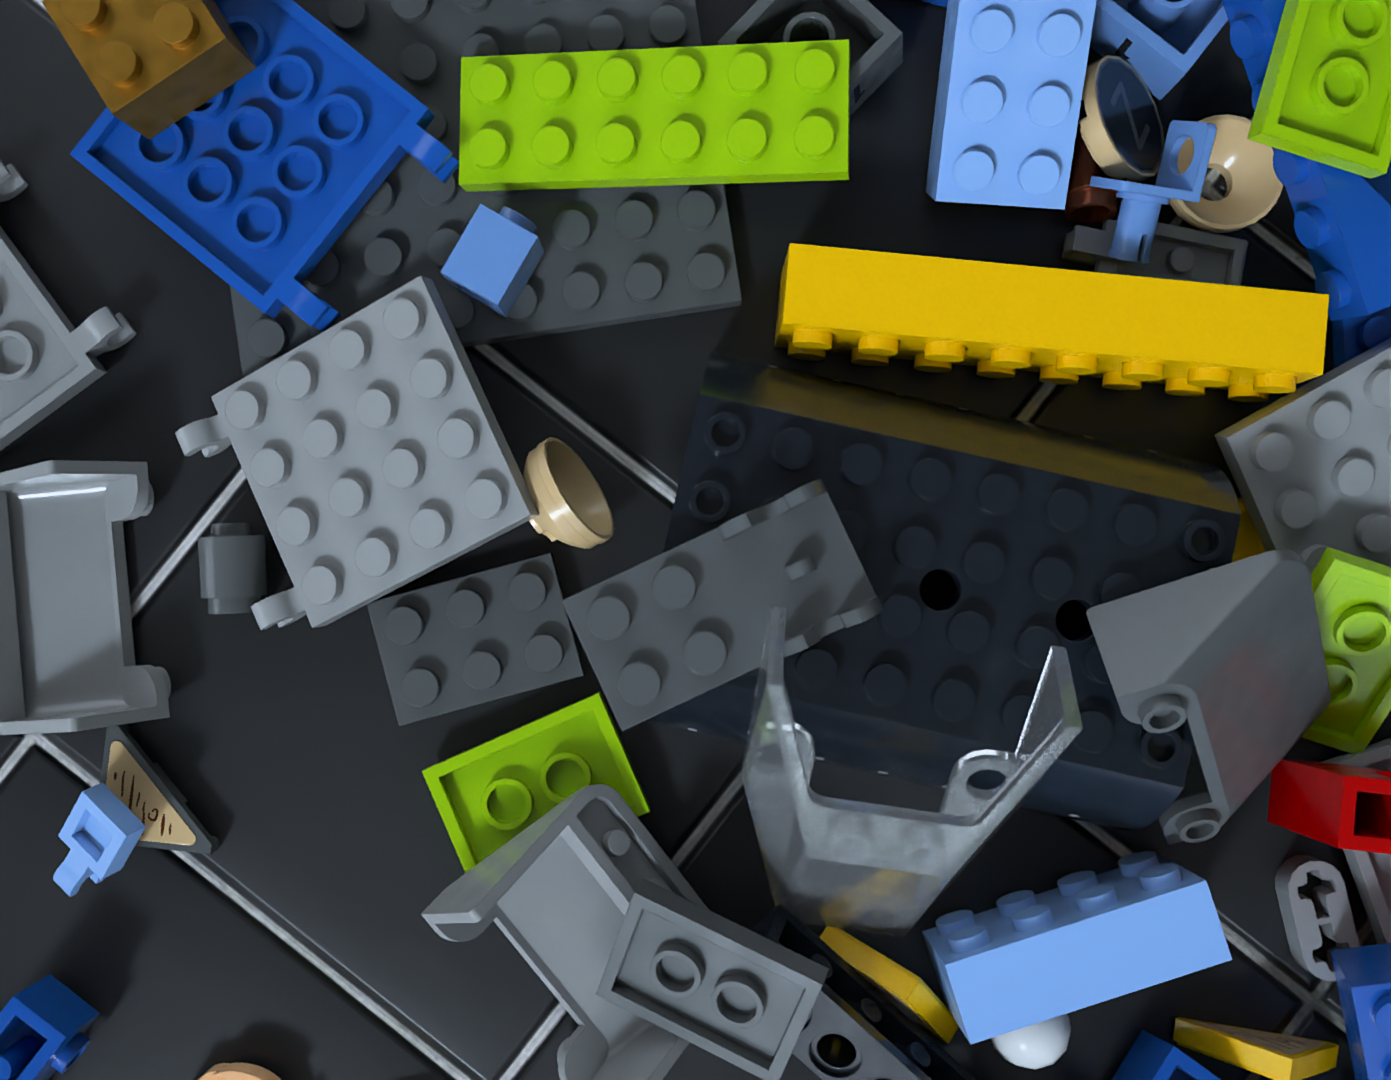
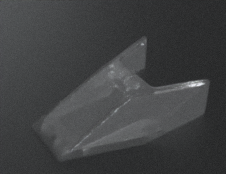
(878, 862)

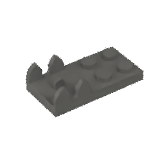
(707, 604)

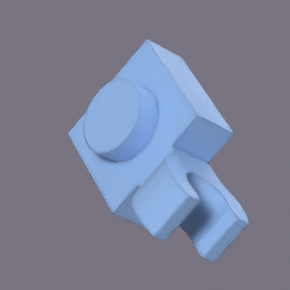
(100, 838)

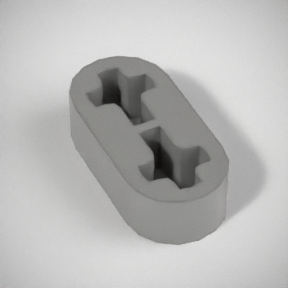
(1303, 920)

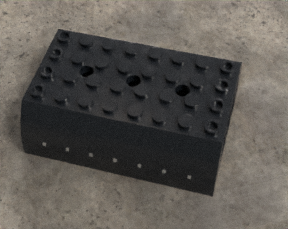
(1019, 526)

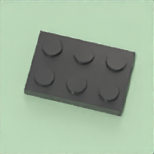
(475, 639)
(711, 981)

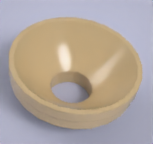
(1248, 177)
(566, 496)

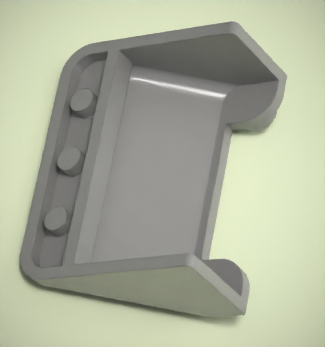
(68, 599)
(561, 904)

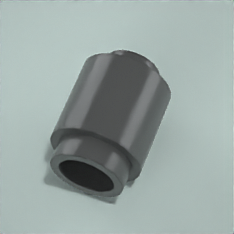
(232, 568)

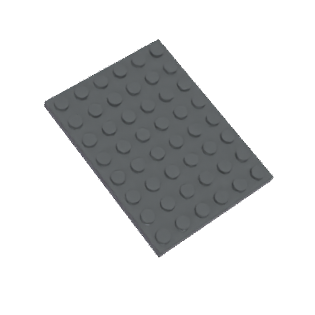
(606, 250)

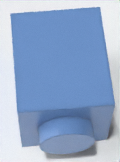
(494, 258)

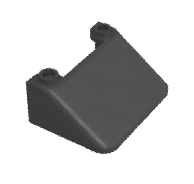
(1234, 659)

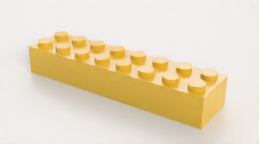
(1049, 322)

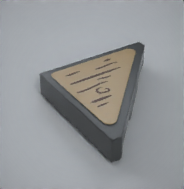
(151, 796)

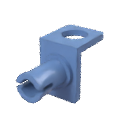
(1143, 202)

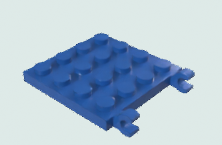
(273, 161)

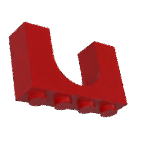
(1333, 803)

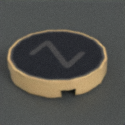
(1121, 121)

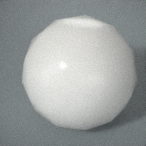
(1035, 1044)

